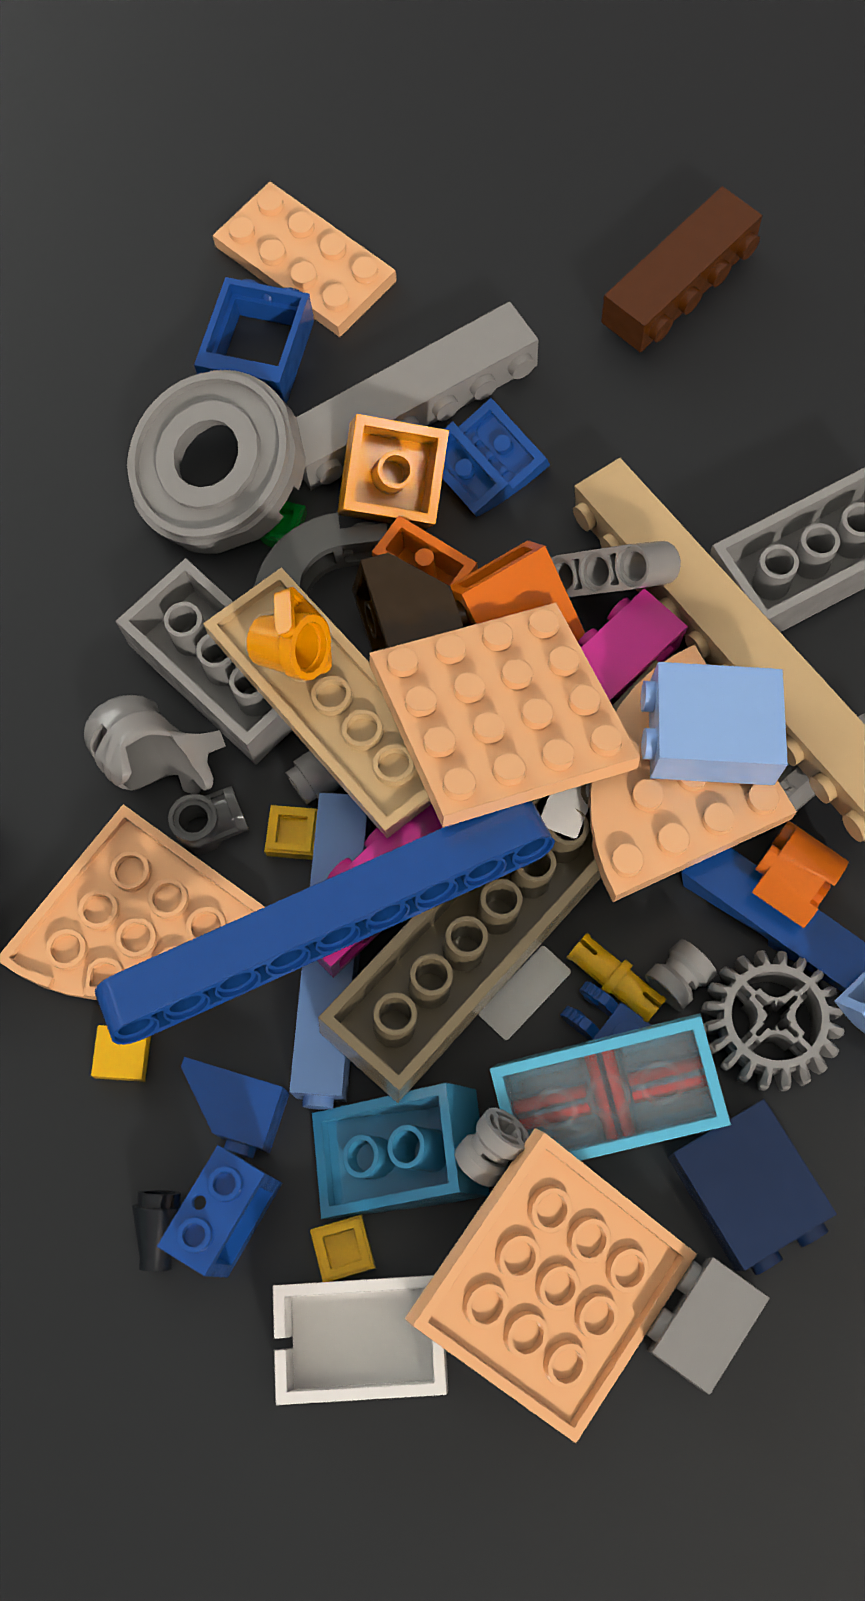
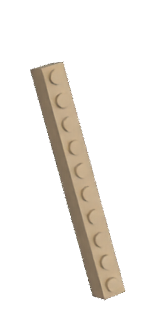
(732, 631)

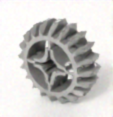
(803, 989)

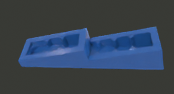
(826, 945)

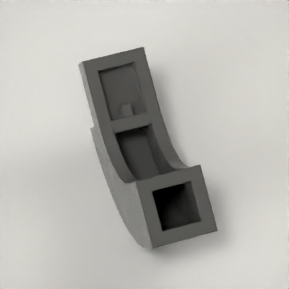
(320, 548)

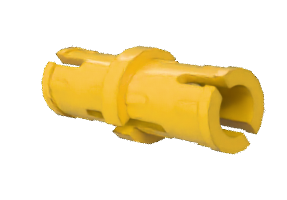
(616, 977)

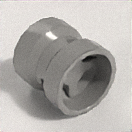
(683, 972)
(488, 1151)

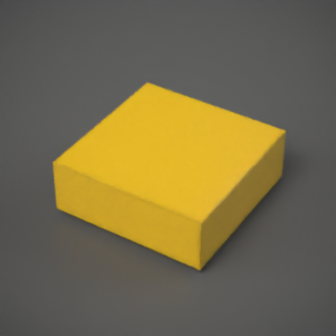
(291, 832)
(118, 1060)
(343, 1249)

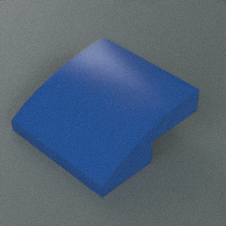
(489, 458)

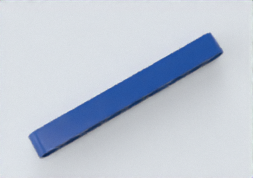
(319, 921)

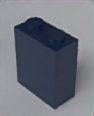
(753, 1189)

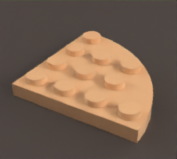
(662, 826)
(120, 906)

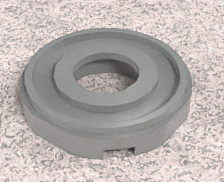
(252, 493)

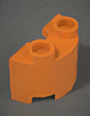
(797, 873)

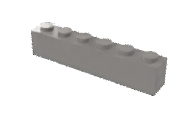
(421, 387)

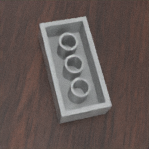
(801, 554)
(171, 637)

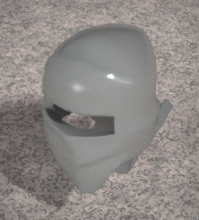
(141, 747)

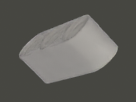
(618, 568)

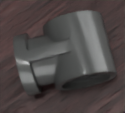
(223, 822)

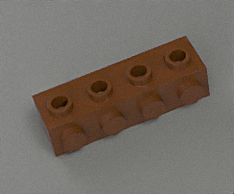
(681, 269)

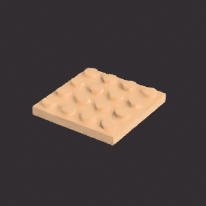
(502, 713)
(552, 1285)

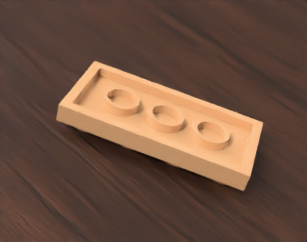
(302, 251)

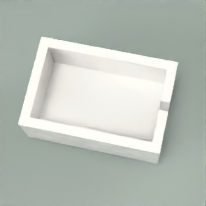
(354, 1342)

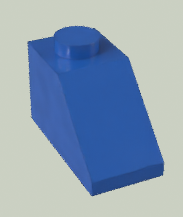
(237, 1106)

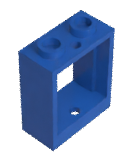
(264, 303)
(235, 1204)

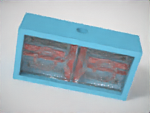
(617, 1089)

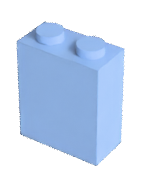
(715, 723)

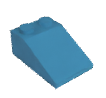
(395, 1153)

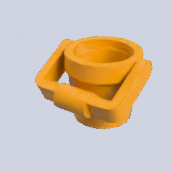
(292, 639)

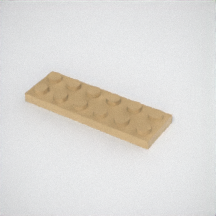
(334, 715)

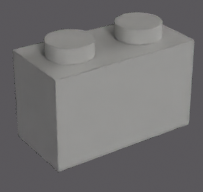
(706, 1323)

